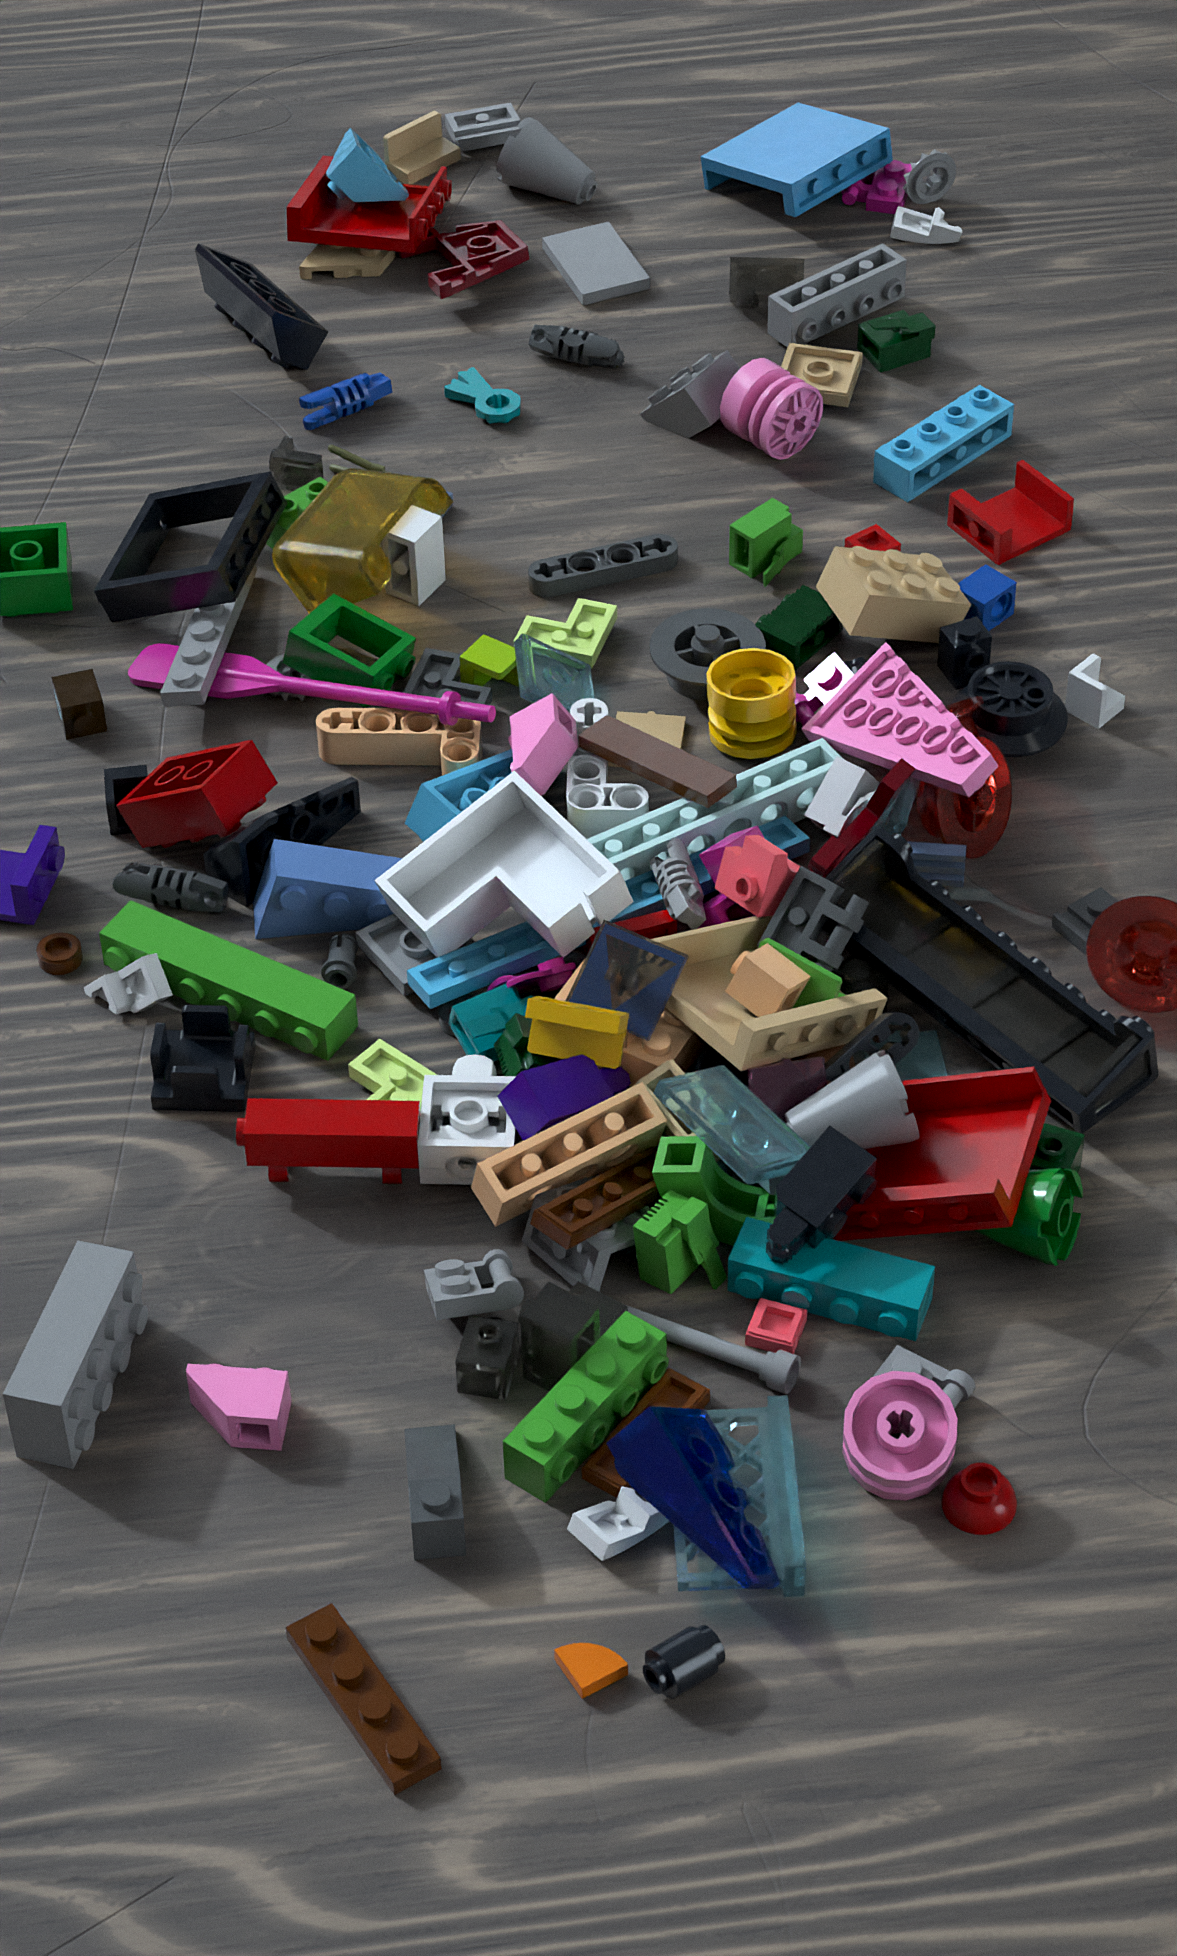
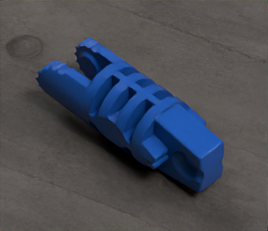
(344, 398)

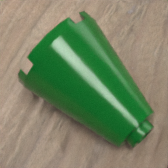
(1045, 1216)

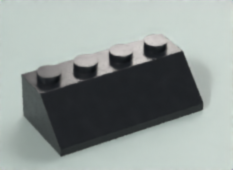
(260, 308)

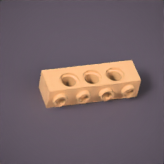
(568, 1152)

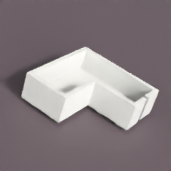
(499, 856)

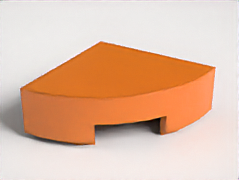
(590, 1666)

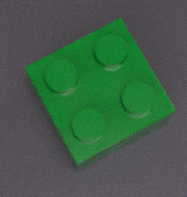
(35, 569)

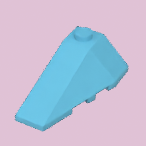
(362, 174)
(452, 793)

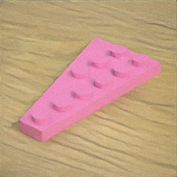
(893, 716)

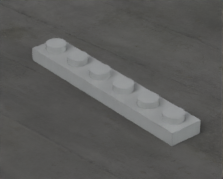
(202, 651)

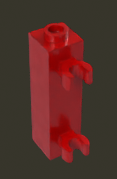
(330, 1135)

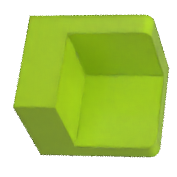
(486, 660)

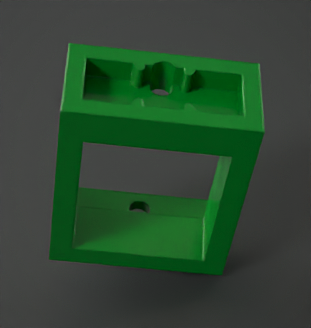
(311, 654)

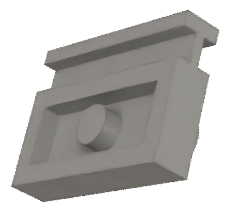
(482, 126)

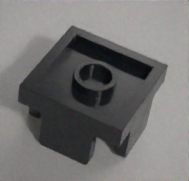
(203, 1064)

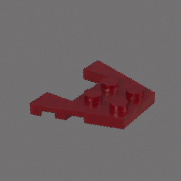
(474, 251)
(838, 848)

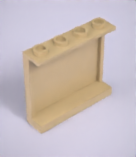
(734, 1030)

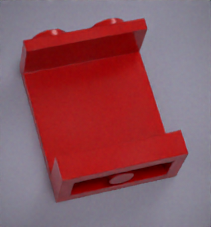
(1015, 519)

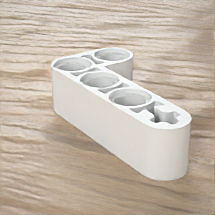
(590, 800)

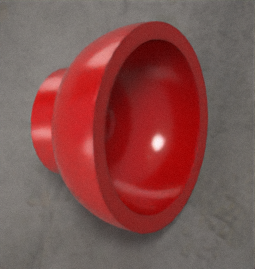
(979, 1500)

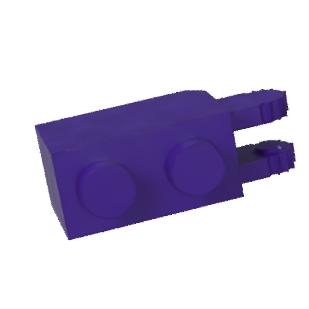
(558, 1091)

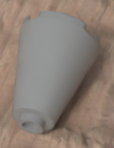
(544, 165)
(861, 1104)

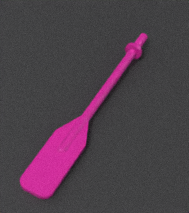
(247, 676)

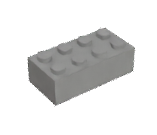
(75, 1355)

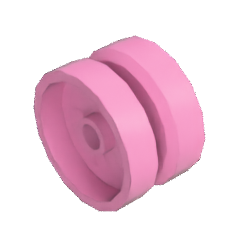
(927, 1440)

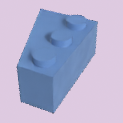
(318, 890)

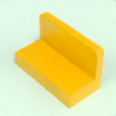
(572, 1029)

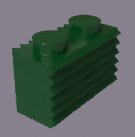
(799, 626)

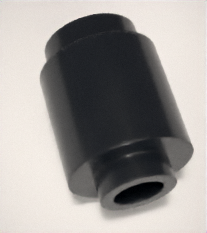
(683, 1661)

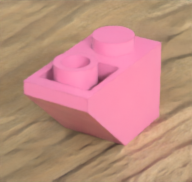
(542, 742)
(242, 1403)

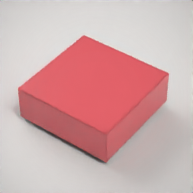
(775, 1326)

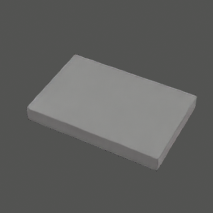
(596, 263)

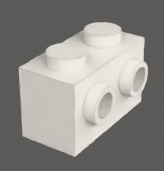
(415, 555)

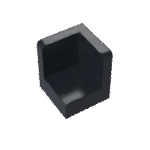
(118, 785)

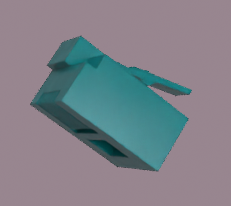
(483, 1019)

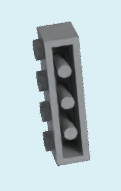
(837, 296)

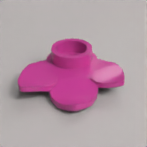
(550, 977)

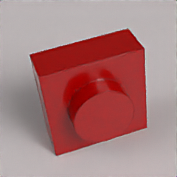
(873, 539)

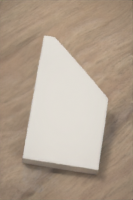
(923, 228)
(133, 987)
(616, 1525)

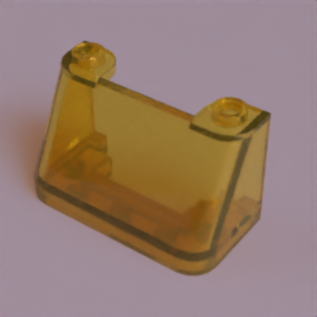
(339, 534)

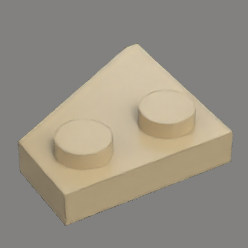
(346, 261)

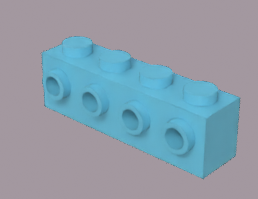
(943, 443)

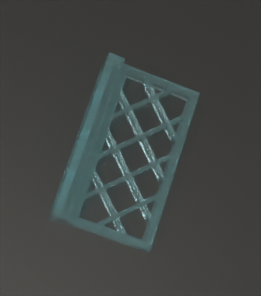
(780, 1496)

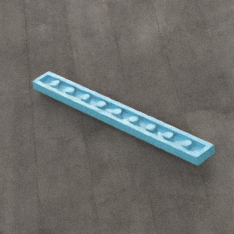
(524, 947)

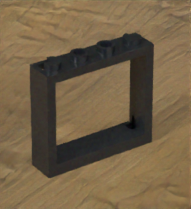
(255, 508)

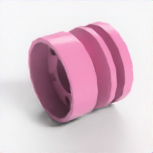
(771, 408)

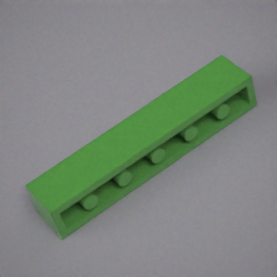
(220, 973)

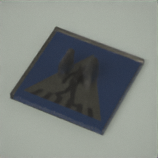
(628, 976)

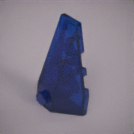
(683, 1472)

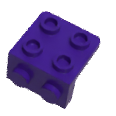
(29, 876)

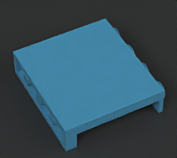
(802, 155)

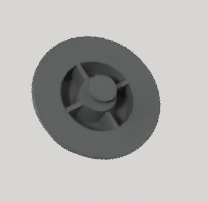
(694, 639)

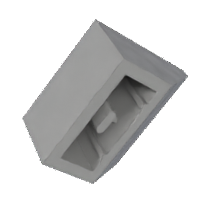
(693, 397)

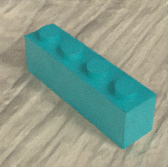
(835, 1282)

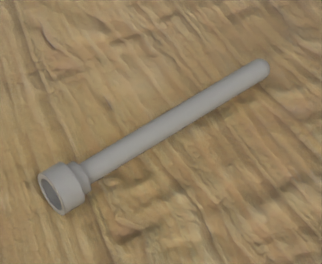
(777, 1369)

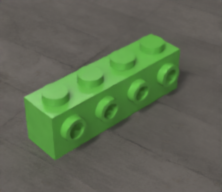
(585, 1406)

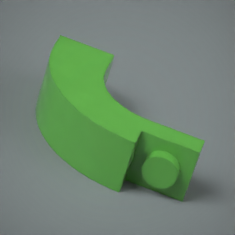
(691, 1170)

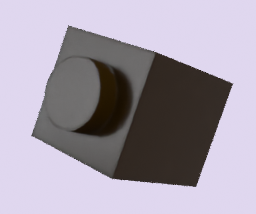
(79, 704)

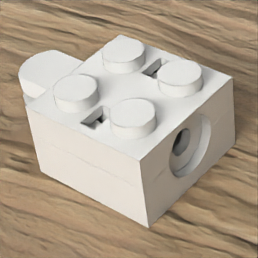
(462, 1121)

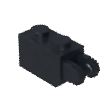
(818, 1193)

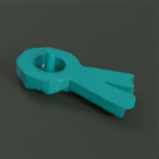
(490, 403)

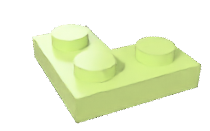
(581, 634)
(389, 1073)

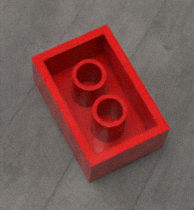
(198, 795)

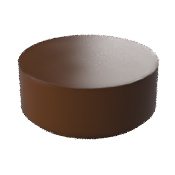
(59, 953)

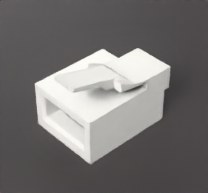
(841, 797)

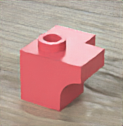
(756, 875)

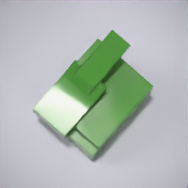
(764, 540)
(675, 1242)

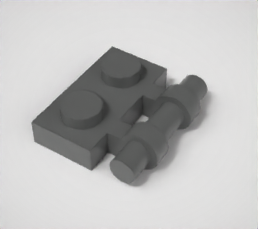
(804, 913)

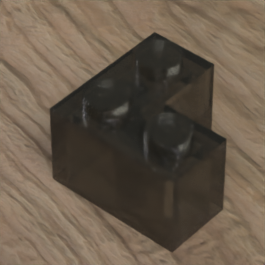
(561, 1328)

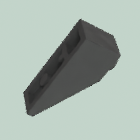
(435, 1492)

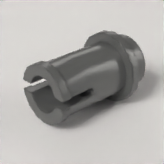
(340, 967)

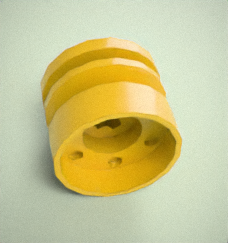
(751, 703)

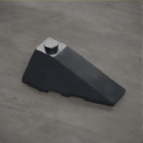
(309, 820)

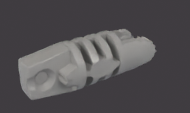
(679, 885)

